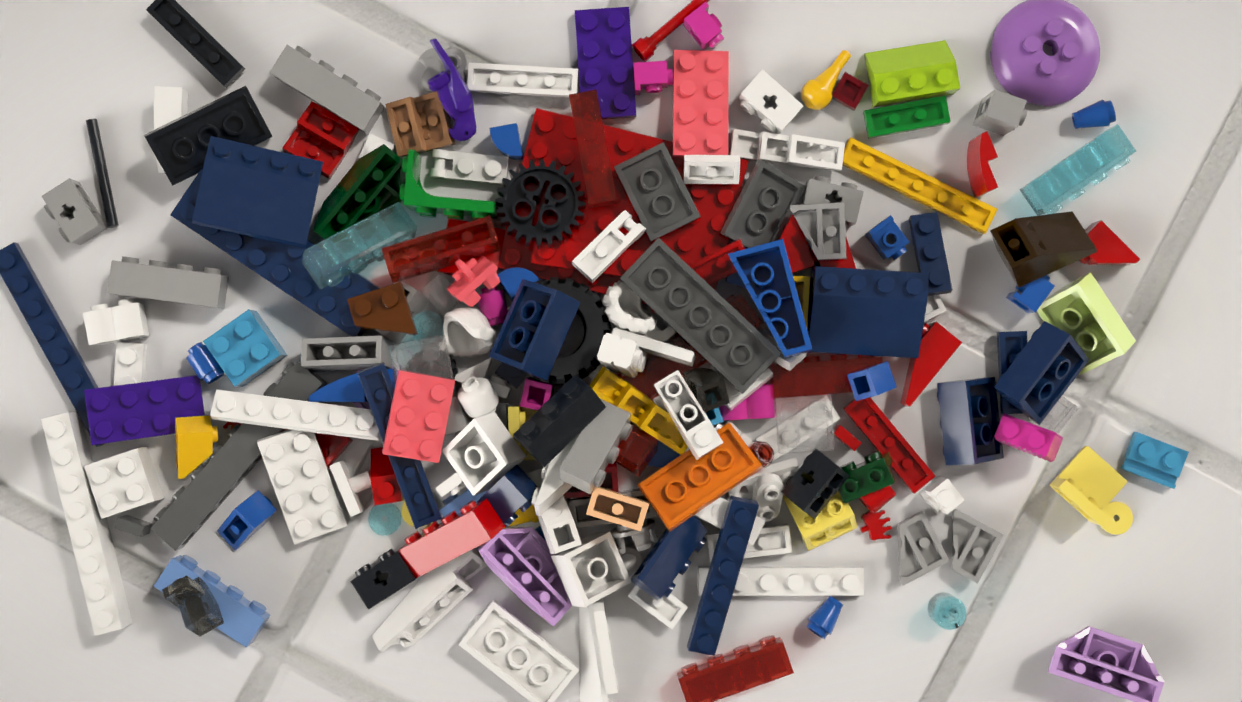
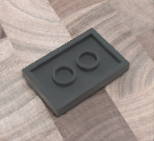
(657, 192)
(762, 206)

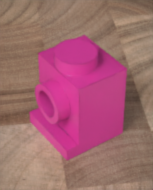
(704, 27)
(651, 76)

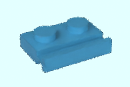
(1154, 460)

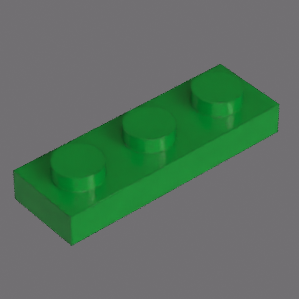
(906, 117)

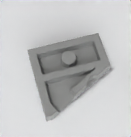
(823, 228)
(972, 546)

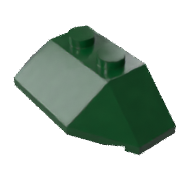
(363, 191)

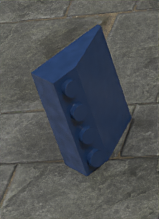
(257, 192)
(867, 311)

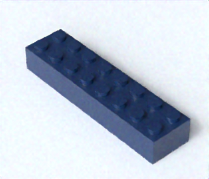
(281, 266)

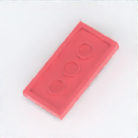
(700, 102)

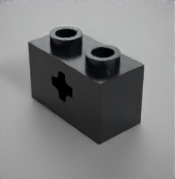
(815, 483)
(372, 589)

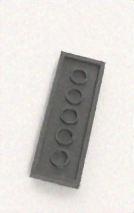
(700, 315)

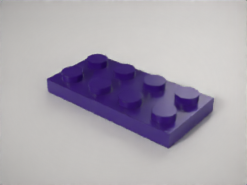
(607, 59)
(141, 408)

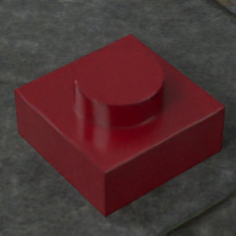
(849, 91)

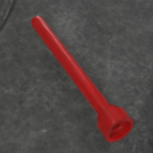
(646, 46)

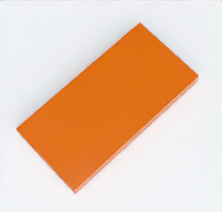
(693, 484)

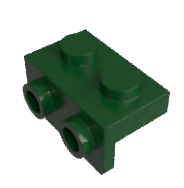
(867, 476)

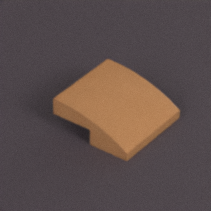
(419, 124)

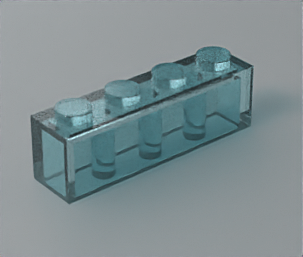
(1078, 170)
(357, 246)

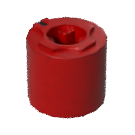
(877, 499)

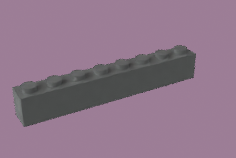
(228, 465)

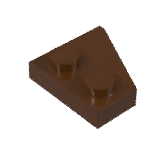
(383, 310)

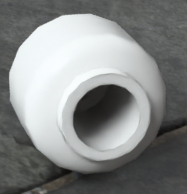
(478, 397)

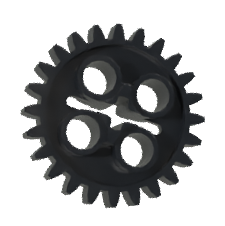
(565, 210)

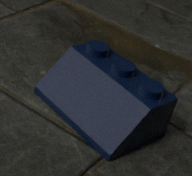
(534, 329)
(1042, 372)
(969, 421)
(669, 558)

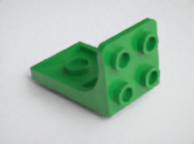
(428, 205)

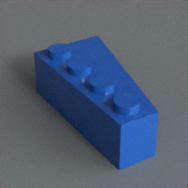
(772, 287)

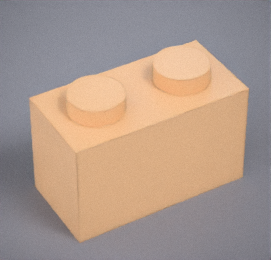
(617, 508)

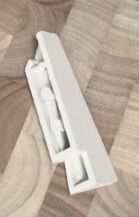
(429, 601)
(596, 655)

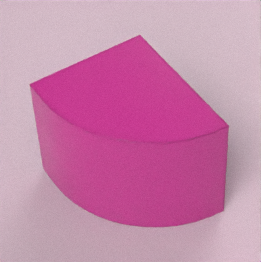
(536, 393)

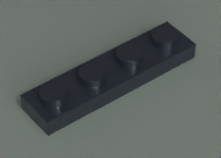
(196, 40)

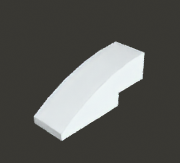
(169, 105)

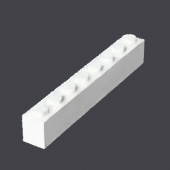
(87, 530)

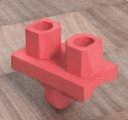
(472, 276)

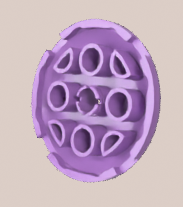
(1023, 65)

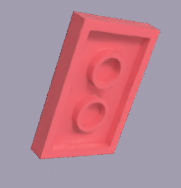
(418, 416)

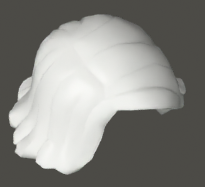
(626, 310)
(468, 333)

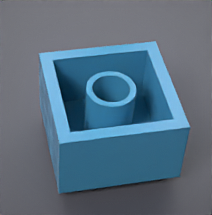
(245, 348)

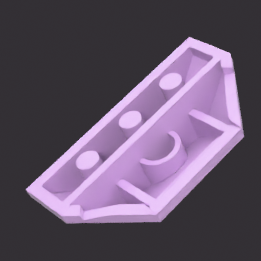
(526, 567)
(1108, 665)

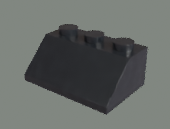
(559, 420)

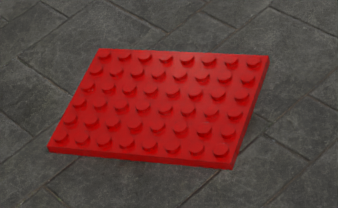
(555, 140)

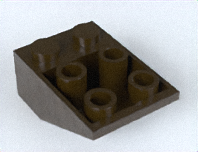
(1041, 245)

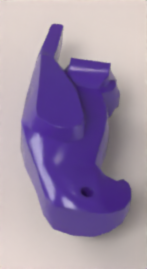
(454, 96)

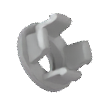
(627, 536)

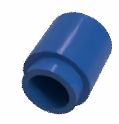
(204, 363)

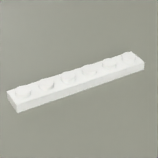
(294, 415)
(794, 581)

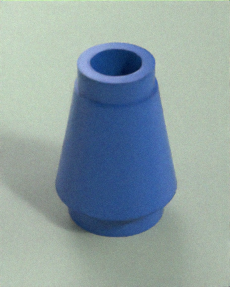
(1095, 115)
(825, 618)

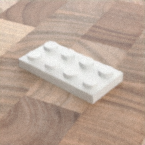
(302, 484)
(518, 655)

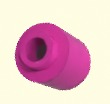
(493, 305)

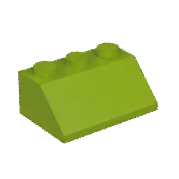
(911, 73)

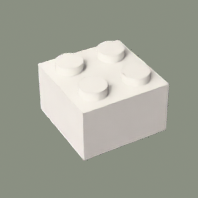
(483, 453)
(124, 482)
(591, 569)

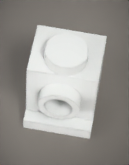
(942, 496)

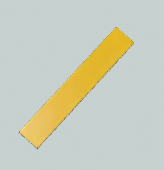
(918, 186)

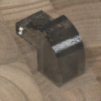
(707, 387)
(196, 604)

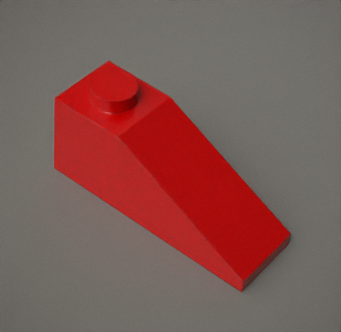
(935, 350)

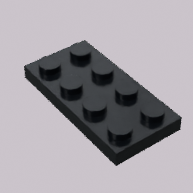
(184, 141)

